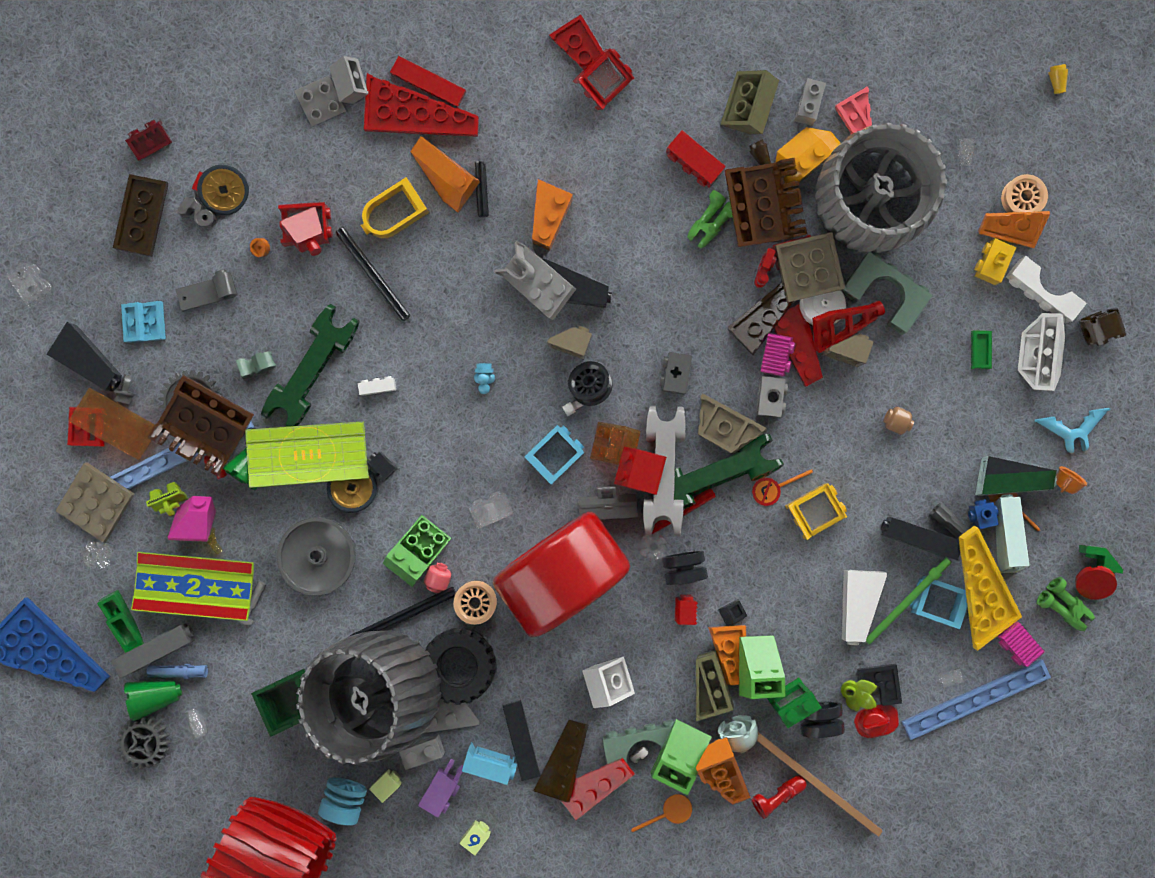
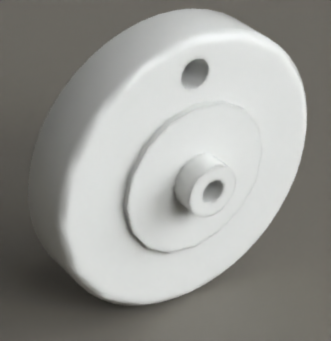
(821, 304)

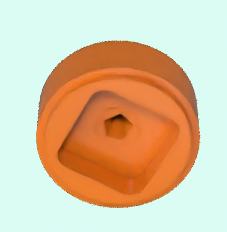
(259, 247)

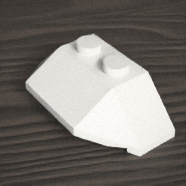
(1042, 351)

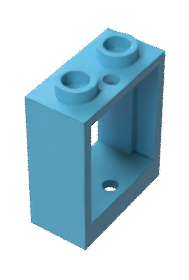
(564, 432)
(957, 613)

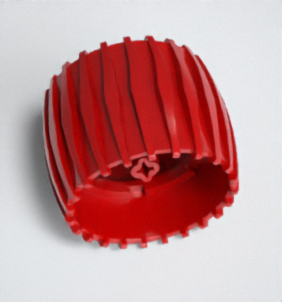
(271, 843)

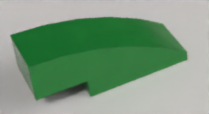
(120, 621)

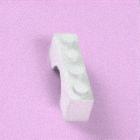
(1027, 277)

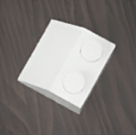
(608, 682)

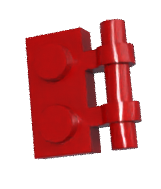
(767, 262)

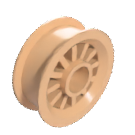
(1023, 183)
(471, 619)

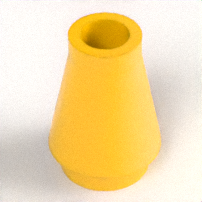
(1058, 77)

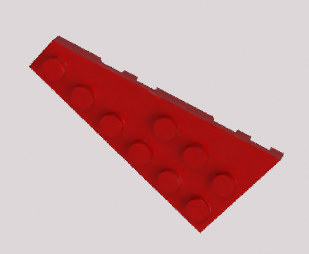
(406, 111)

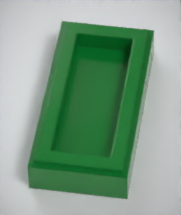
(981, 349)

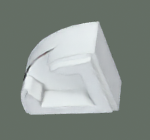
(641, 753)

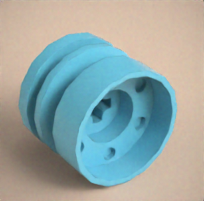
(342, 801)

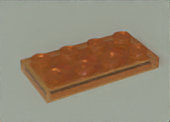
(113, 423)

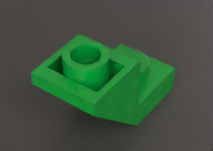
(1103, 557)

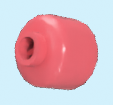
(437, 578)

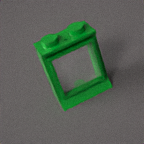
(796, 705)

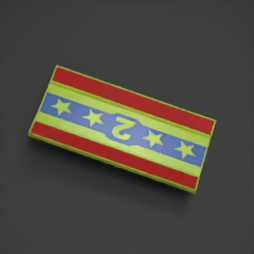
(193, 586)

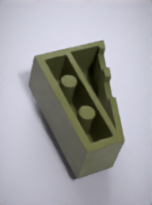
(711, 687)

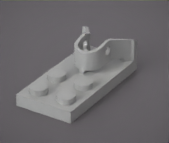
(537, 281)

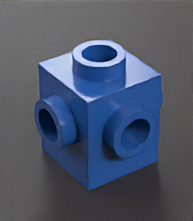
(983, 514)

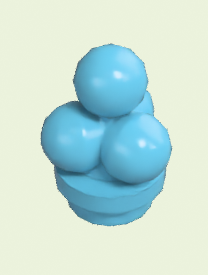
(484, 376)

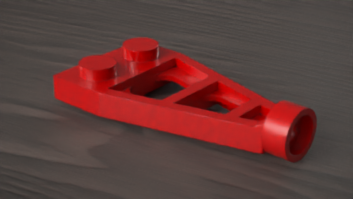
(824, 324)

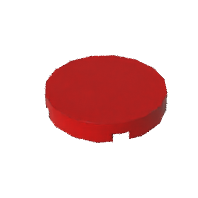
(1096, 582)

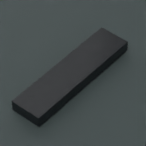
(521, 740)

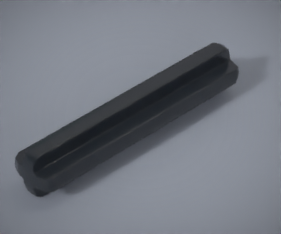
(481, 189)

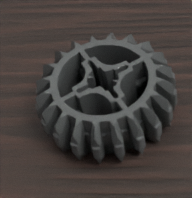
(153, 756)

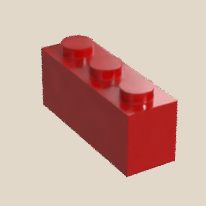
(695, 159)

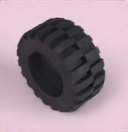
(485, 664)

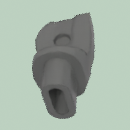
(123, 395)

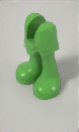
(711, 229)
(1075, 607)

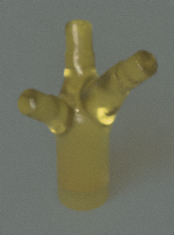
(213, 543)

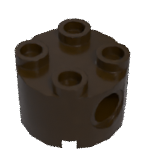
(1102, 326)

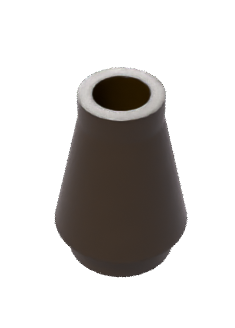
(760, 152)

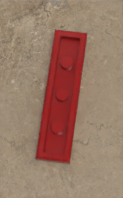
(428, 81)

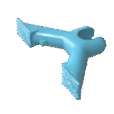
(1070, 435)

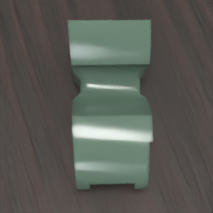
(258, 363)

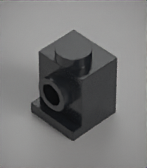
(381, 465)

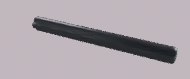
(372, 273)
(410, 611)

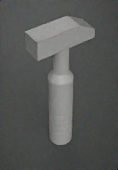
(254, 598)

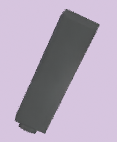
(153, 650)

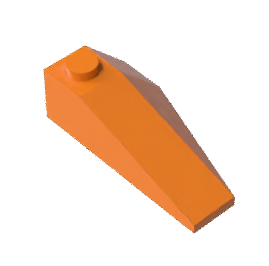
(446, 176)
(722, 772)

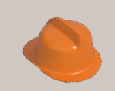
(1069, 481)

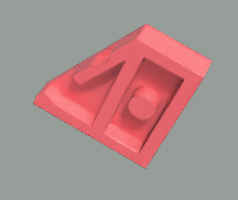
(855, 111)

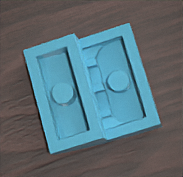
(143, 321)

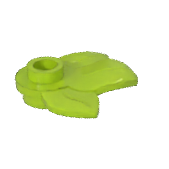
(860, 696)

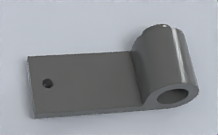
(204, 293)

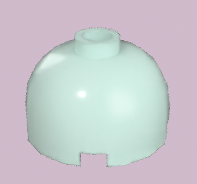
(741, 733)

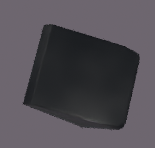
(732, 612)

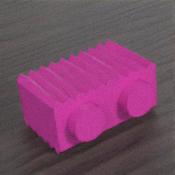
(777, 354)
(1020, 644)

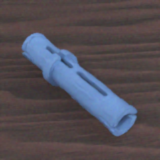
(184, 671)

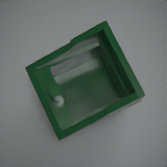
(278, 703)

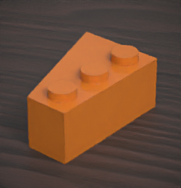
(549, 213)

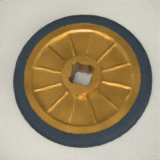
(222, 176)
(352, 501)

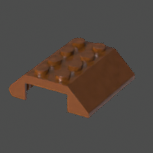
(764, 203)
(201, 424)

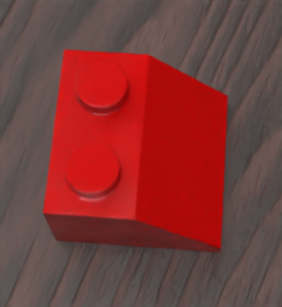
(640, 470)

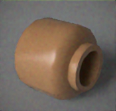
(898, 420)

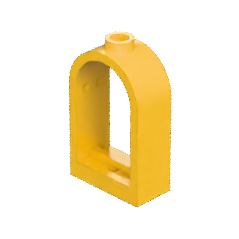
(405, 186)

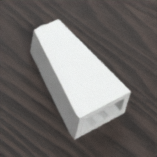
(860, 602)

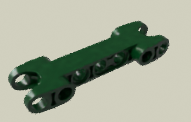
(326, 341)
(745, 462)

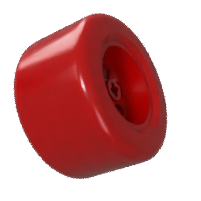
(562, 575)

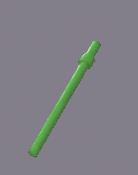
(934, 574)

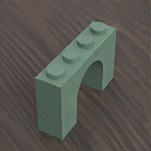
(912, 296)
(618, 744)

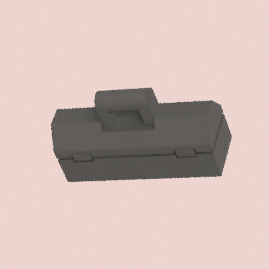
(609, 508)

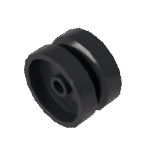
(685, 570)
(824, 722)

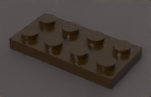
(140, 215)

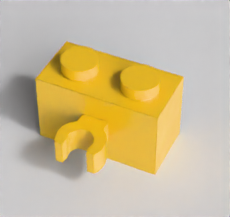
(994, 261)

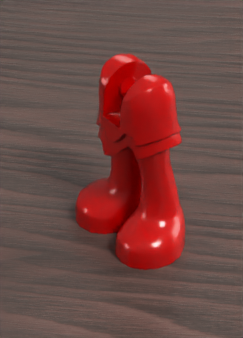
(785, 792)

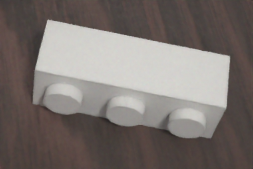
(376, 386)

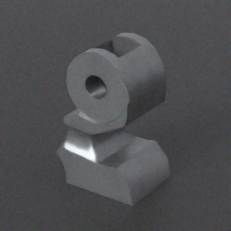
(201, 216)

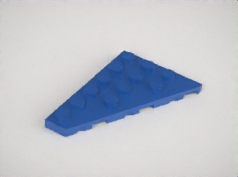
(38, 645)

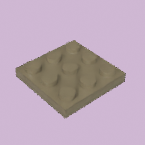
(809, 267)
(95, 502)

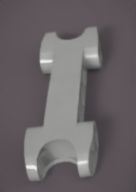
(663, 505)

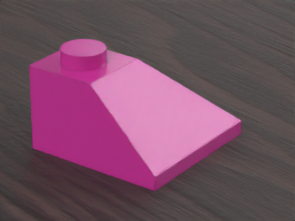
(193, 520)

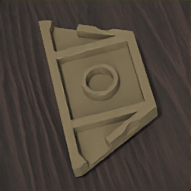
(725, 426)

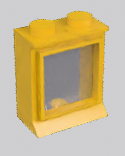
(817, 510)

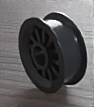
(586, 373)

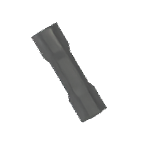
(948, 520)

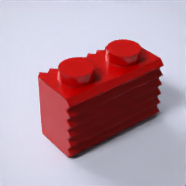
(685, 610)

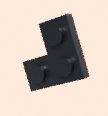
(886, 679)

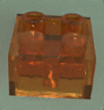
(611, 440)

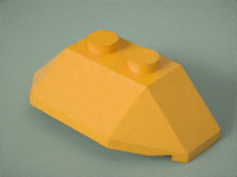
(809, 149)

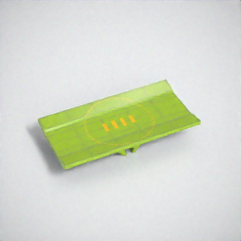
(306, 454)

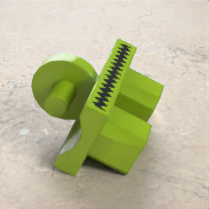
(168, 501)

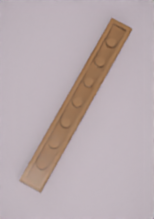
(819, 785)

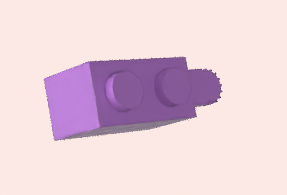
(440, 790)

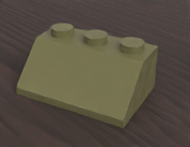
(750, 101)

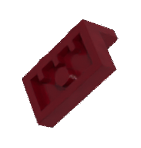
(148, 140)

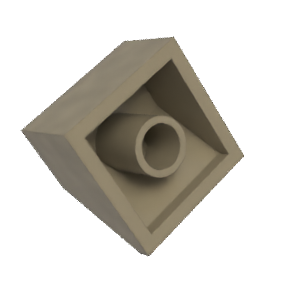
(572, 341)
(851, 351)

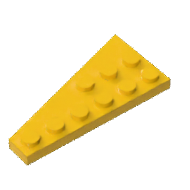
(987, 595)

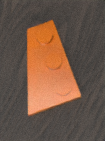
(1015, 227)
(727, 649)

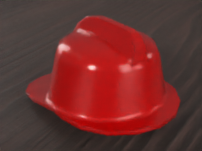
(876, 721)

